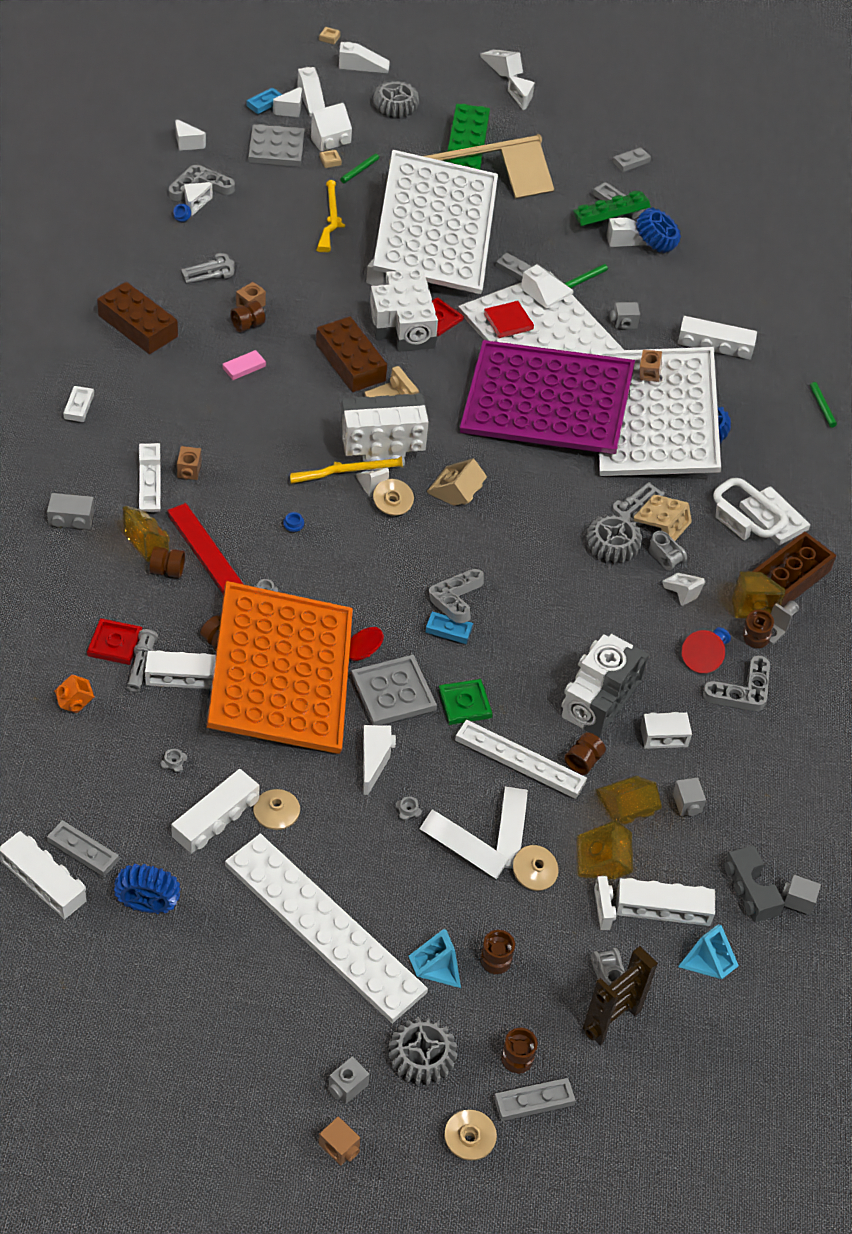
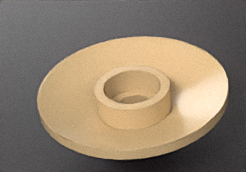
(394, 490)
(276, 816)
(527, 872)
(470, 1124)

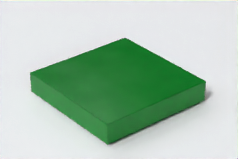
(465, 701)

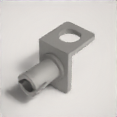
(782, 618)

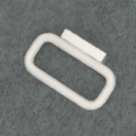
(739, 522)

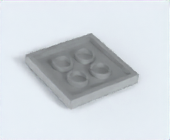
(276, 145)
(393, 690)

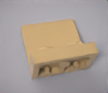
(398, 385)
(667, 513)

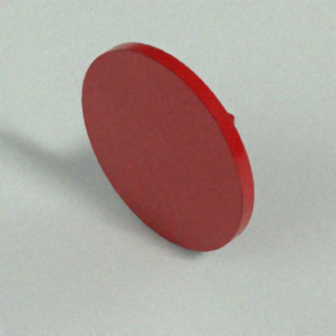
(365, 643)
(703, 651)

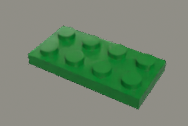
(612, 208)

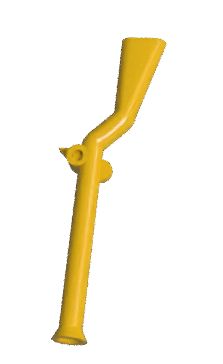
(324, 242)
(338, 467)

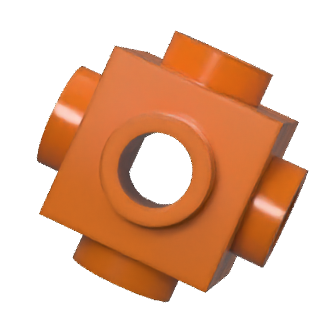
(74, 693)

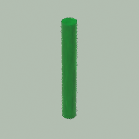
(359, 168)
(586, 276)
(823, 404)

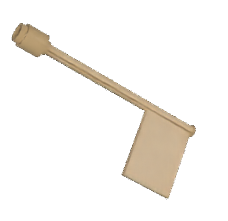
(522, 160)

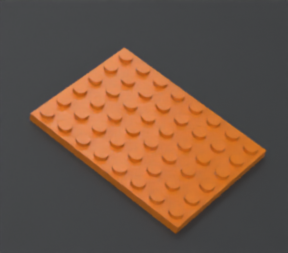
(281, 668)

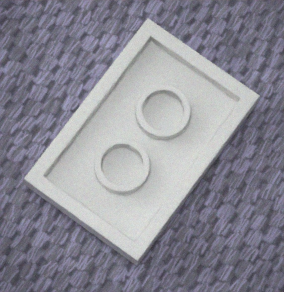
(766, 519)

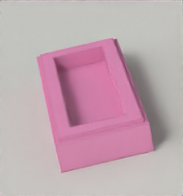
(244, 365)

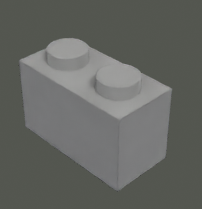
(70, 511)

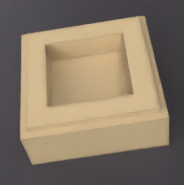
(329, 35)
(330, 158)

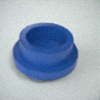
(182, 212)
(293, 522)

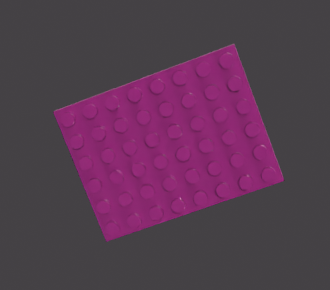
(548, 396)

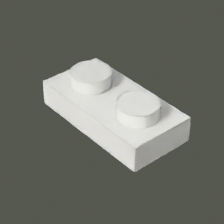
(78, 404)
(603, 896)

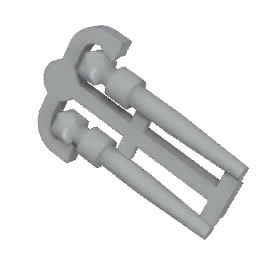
(208, 267)
(639, 503)

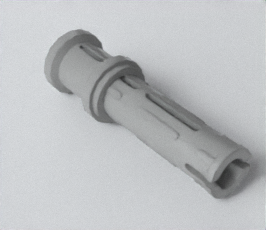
(146, 645)

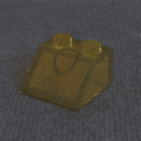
(143, 531)
(755, 592)
(630, 799)
(605, 852)

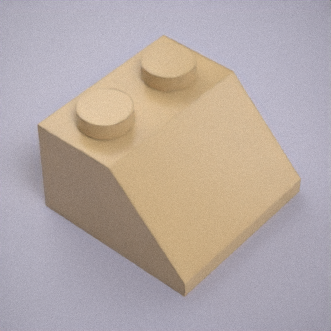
(458, 482)

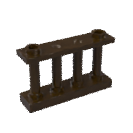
(622, 995)

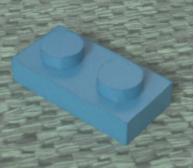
(263, 100)
(444, 627)

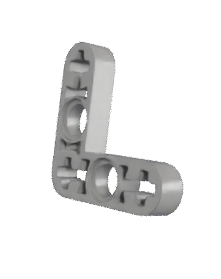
(201, 175)
(445, 593)
(746, 693)

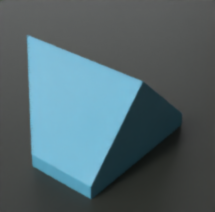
(711, 955)
(437, 960)

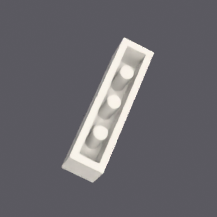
(724, 338)
(179, 669)
(215, 811)
(43, 874)
(665, 902)

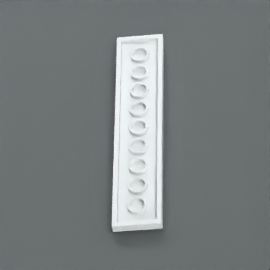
(326, 928)

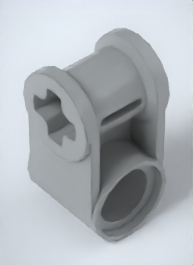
(666, 550)
(607, 965)

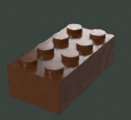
(137, 317)
(351, 354)
(798, 565)

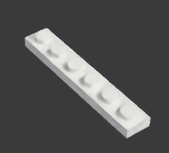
(521, 759)

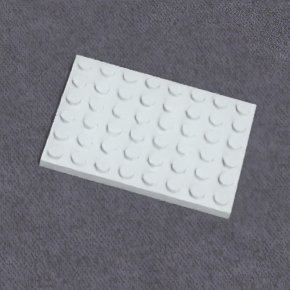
(436, 221)
(559, 327)
(669, 422)

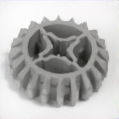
(396, 99)
(614, 538)
(439, 1045)

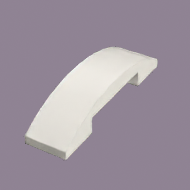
(150, 477)
(512, 823)
(464, 844)

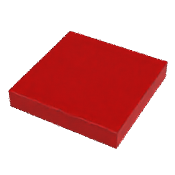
(446, 316)
(508, 319)
(114, 641)

